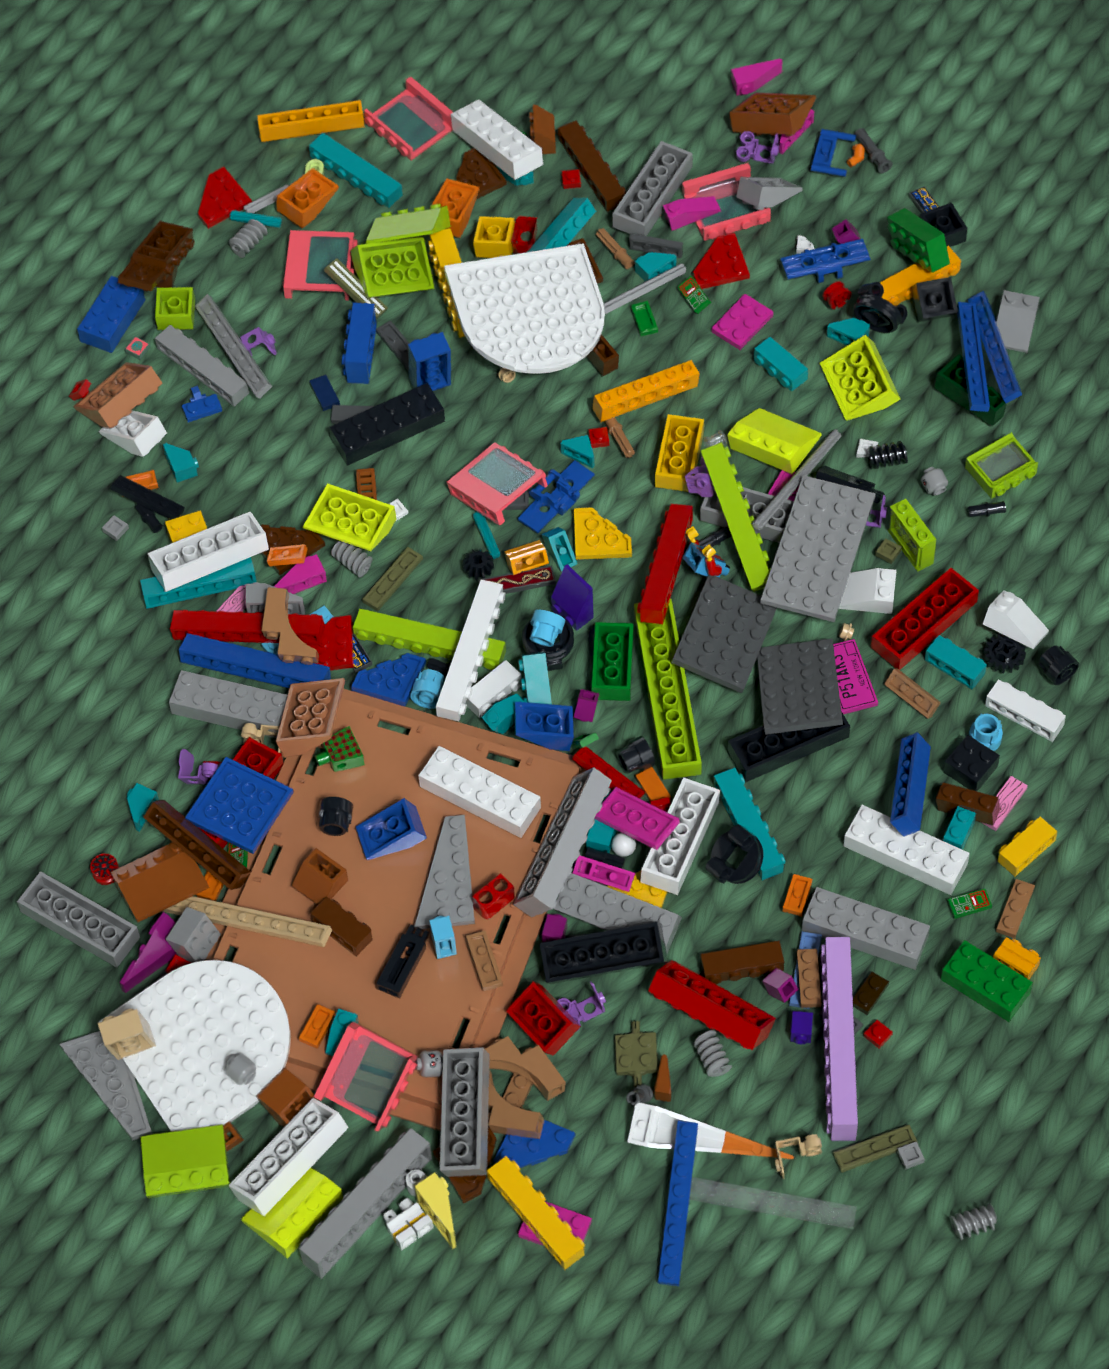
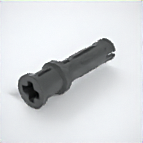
(876, 155)
(640, 1094)

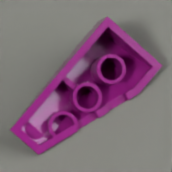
(152, 955)

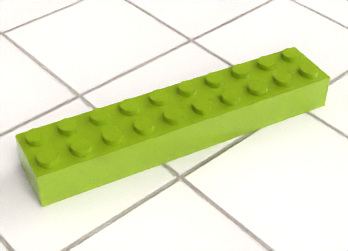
(668, 697)

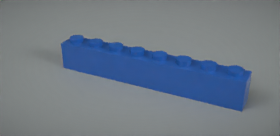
(248, 662)

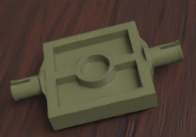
(636, 1054)

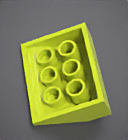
(859, 379)
(772, 439)
(351, 517)
(296, 1212)

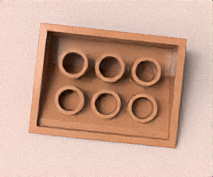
(119, 394)
(309, 715)

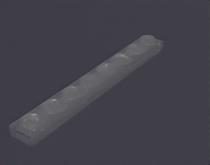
(773, 1203)

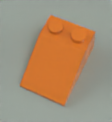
(306, 197)
(460, 202)

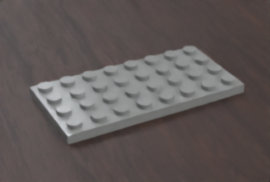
(818, 548)

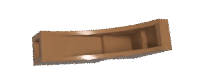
(277, 626)
(531, 1064)
(510, 1119)

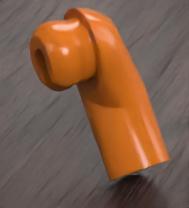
(858, 156)

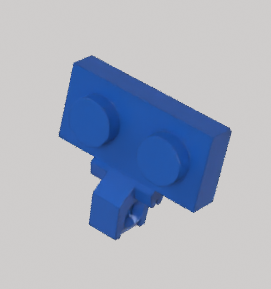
(200, 405)

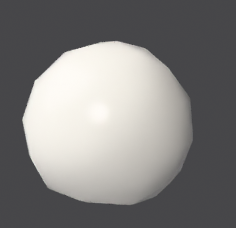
(623, 845)

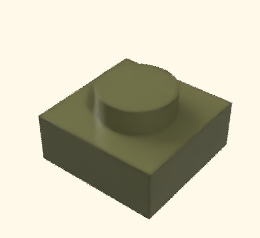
(888, 551)

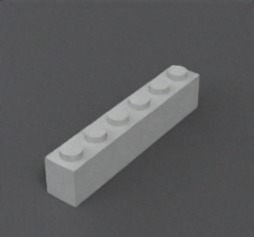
(202, 365)

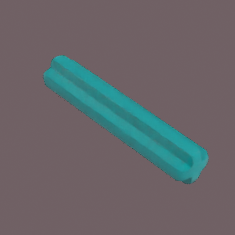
(264, 219)
(486, 535)

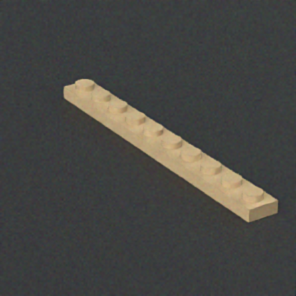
(256, 921)

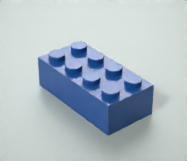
(110, 315)
(360, 343)
(430, 362)

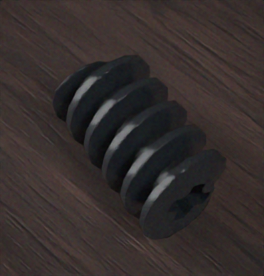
(886, 454)

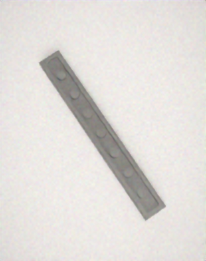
(233, 346)

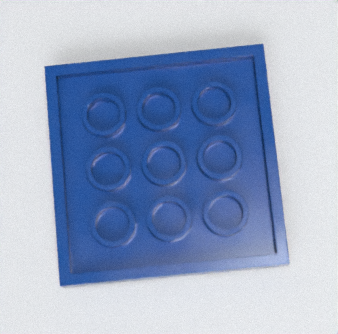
(239, 805)

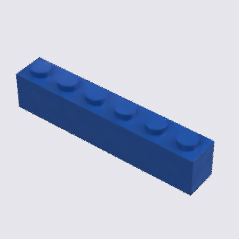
(910, 784)

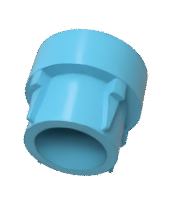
(546, 627)
(427, 688)
(987, 730)

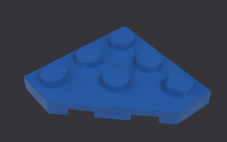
(391, 679)
(526, 1151)

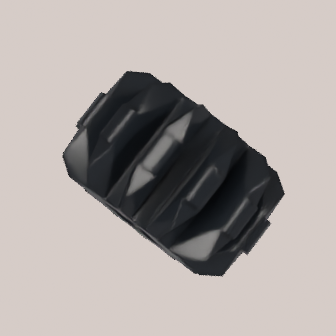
(478, 564)

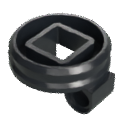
(871, 302)
(555, 653)
(723, 848)

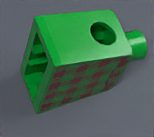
(341, 751)

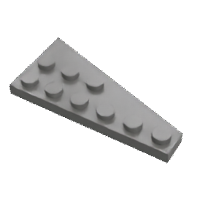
(449, 880)
(110, 1081)

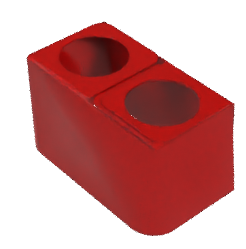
(522, 225)
(490, 909)

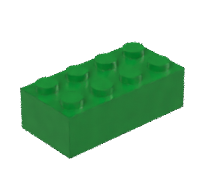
(918, 240)
(613, 661)
(986, 981)

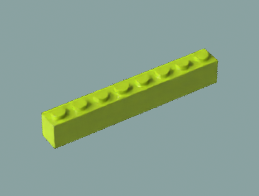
(737, 515)
(419, 637)

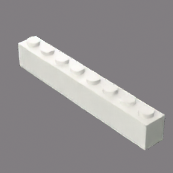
(470, 650)

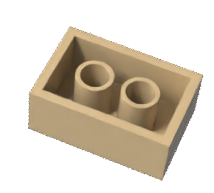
(126, 1034)

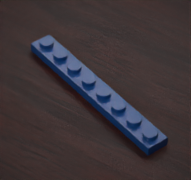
(996, 349)
(973, 357)
(678, 1203)

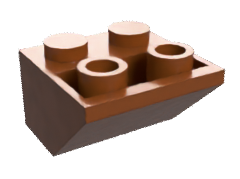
(543, 129)
(319, 877)
(285, 1097)

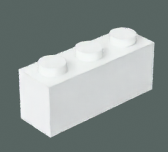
(494, 688)

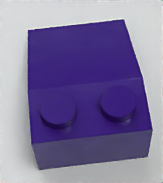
(573, 598)

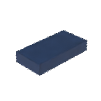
(324, 392)

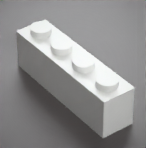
(1025, 710)

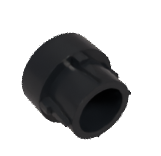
(1058, 664)
(636, 755)
(335, 815)

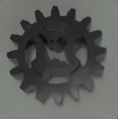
(1002, 656)

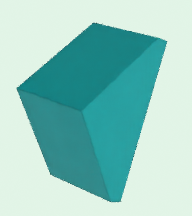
(579, 450)

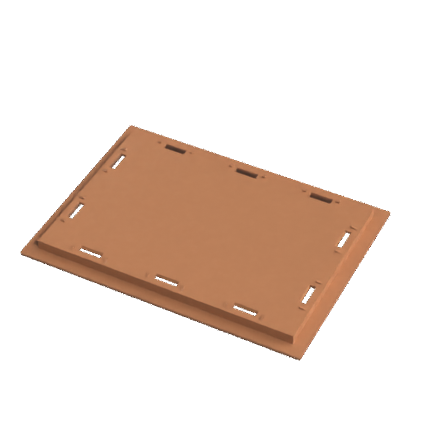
(390, 892)

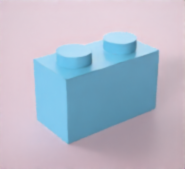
(443, 937)

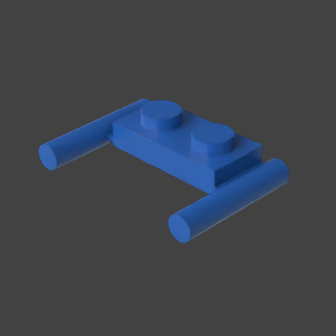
(825, 152)

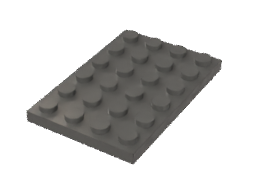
(724, 633)
(799, 686)

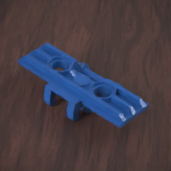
(825, 260)
(560, 499)

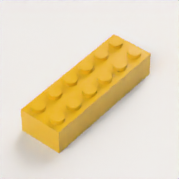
(445, 252)

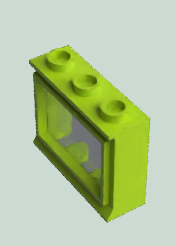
(1001, 466)
(912, 535)

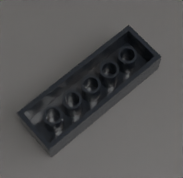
(387, 424)
(762, 753)
(603, 952)

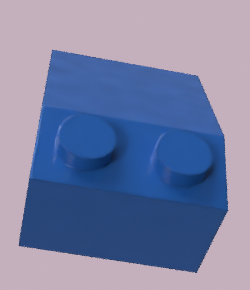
(545, 724)
(391, 830)

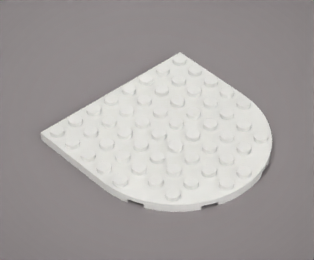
(529, 308)
(198, 1023)

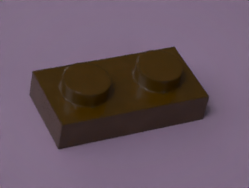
(870, 993)

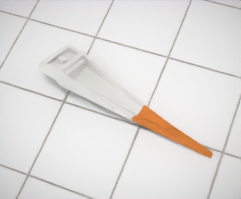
(658, 1126)

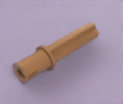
(618, 252)
(616, 430)

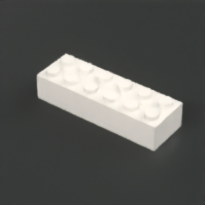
(497, 139)
(208, 551)
(480, 791)
(913, 855)
(670, 863)
(288, 1156)

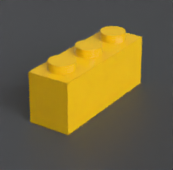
(1027, 846)

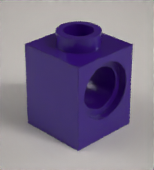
(801, 1027)

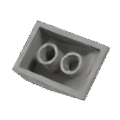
(765, 191)
(1017, 319)
(256, 599)

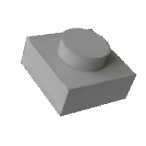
(115, 528)
(910, 1155)

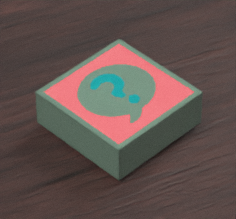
(137, 348)

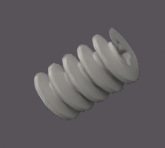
(247, 237)
(352, 558)
(711, 1054)
(973, 1221)

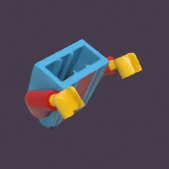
(704, 560)

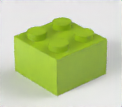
(175, 308)

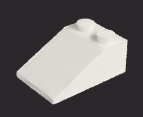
(136, 433)
(870, 591)
(1015, 620)

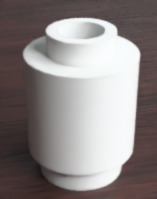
(412, 1179)

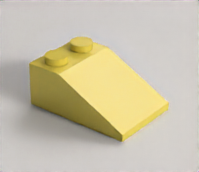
(434, 1200)

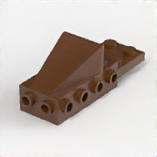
(158, 257)

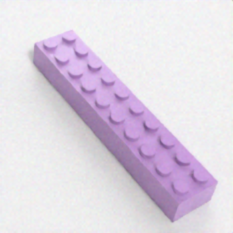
(839, 1039)

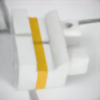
(408, 1224)

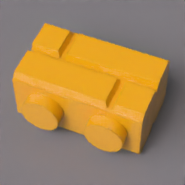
(526, 557)
(1017, 957)

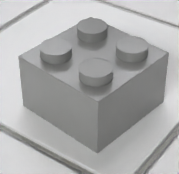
(193, 936)

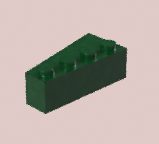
(952, 383)

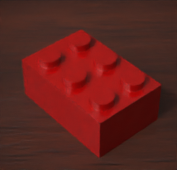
(543, 1018)

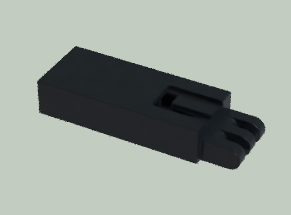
(838, 477)
(400, 970)

